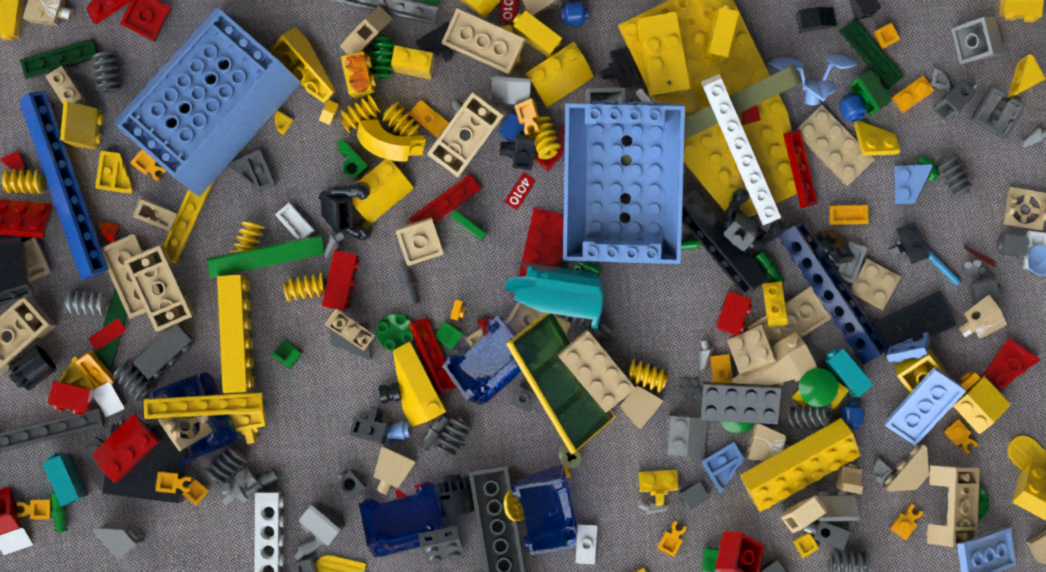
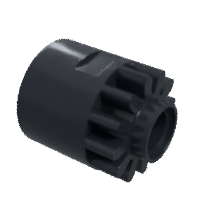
(31, 368)
(455, 496)

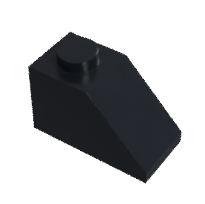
(864, 8)
(815, 19)

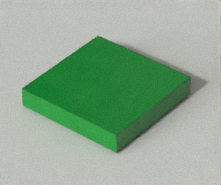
(468, 225)

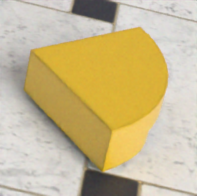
(282, 122)

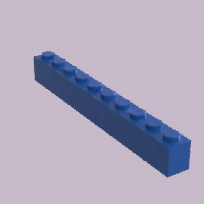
(63, 185)

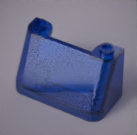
(486, 366)
(547, 511)
(396, 524)

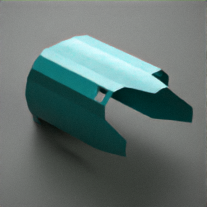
(560, 291)

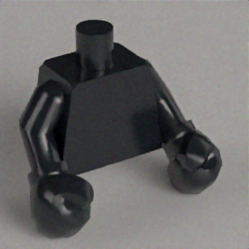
(338, 209)
(744, 231)

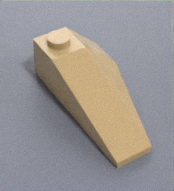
(792, 363)

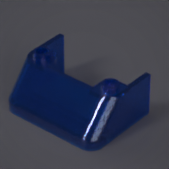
(222, 426)

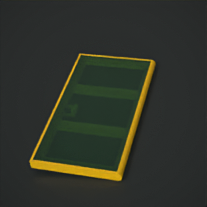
(558, 390)

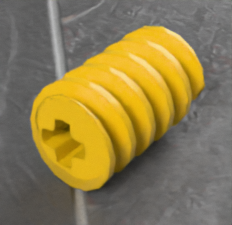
(359, 113)
(400, 121)
(545, 139)
(23, 182)
(248, 236)
(304, 287)
(647, 376)

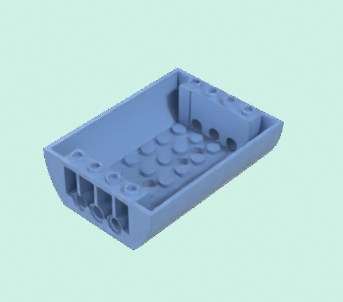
(220, 114)
(598, 178)

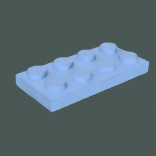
(925, 406)
(988, 552)

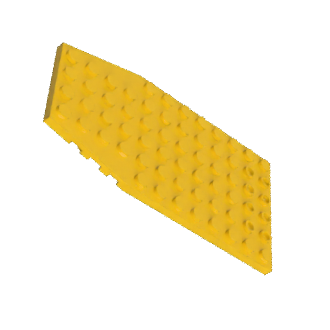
(708, 151)

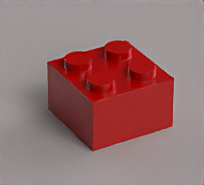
(739, 553)

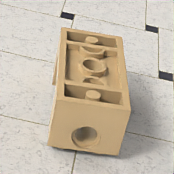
(480, 118)
(151, 268)
(26, 323)
(963, 490)

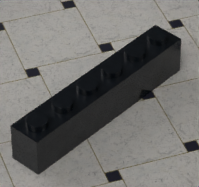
(709, 232)

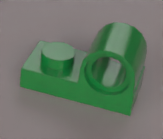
(345, 150)

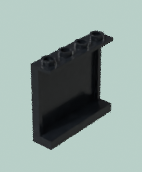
(13, 270)
(142, 478)

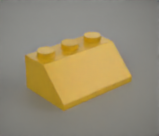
(560, 75)
(387, 188)

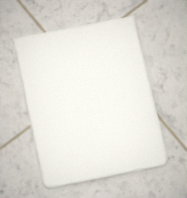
(108, 399)
(14, 541)

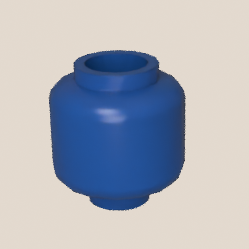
(574, 13)
(853, 107)
(852, 415)

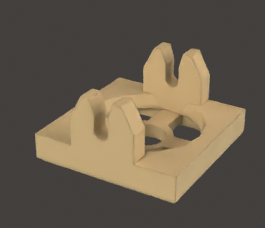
(1009, 219)
(174, 433)

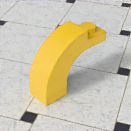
(386, 145)

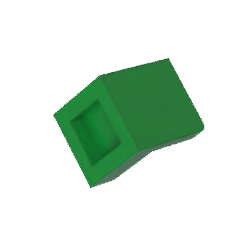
(448, 335)
(287, 354)
(709, 559)

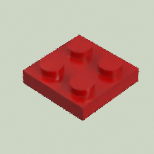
(145, 17)

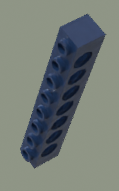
(841, 297)

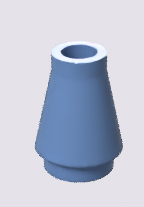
(400, 431)

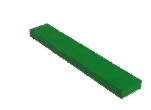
(265, 256)

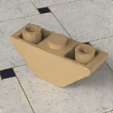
(366, 31)
(349, 329)
(910, 472)
(803, 513)

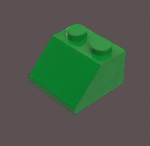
(872, 91)

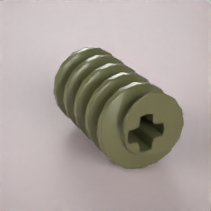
(573, 462)

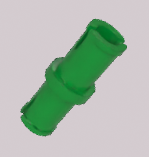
(768, 267)
(59, 514)

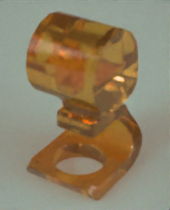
(357, 80)

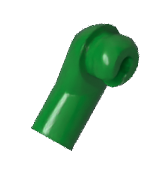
(922, 160)
(690, 244)
(589, 267)

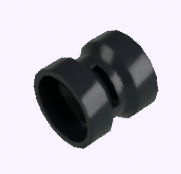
(389, 393)

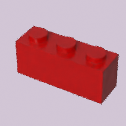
(340, 281)

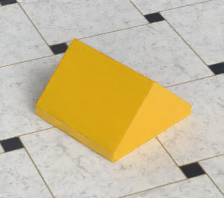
(1026, 75)

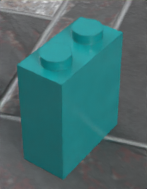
(847, 372)
(64, 478)

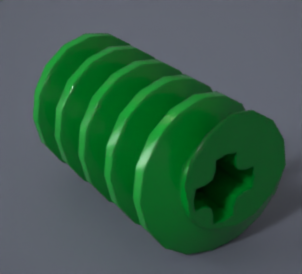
(382, 58)

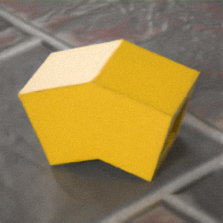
(329, 112)

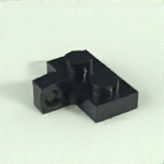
(432, 42)
(621, 68)
(520, 151)
(832, 244)
(910, 244)
(371, 427)

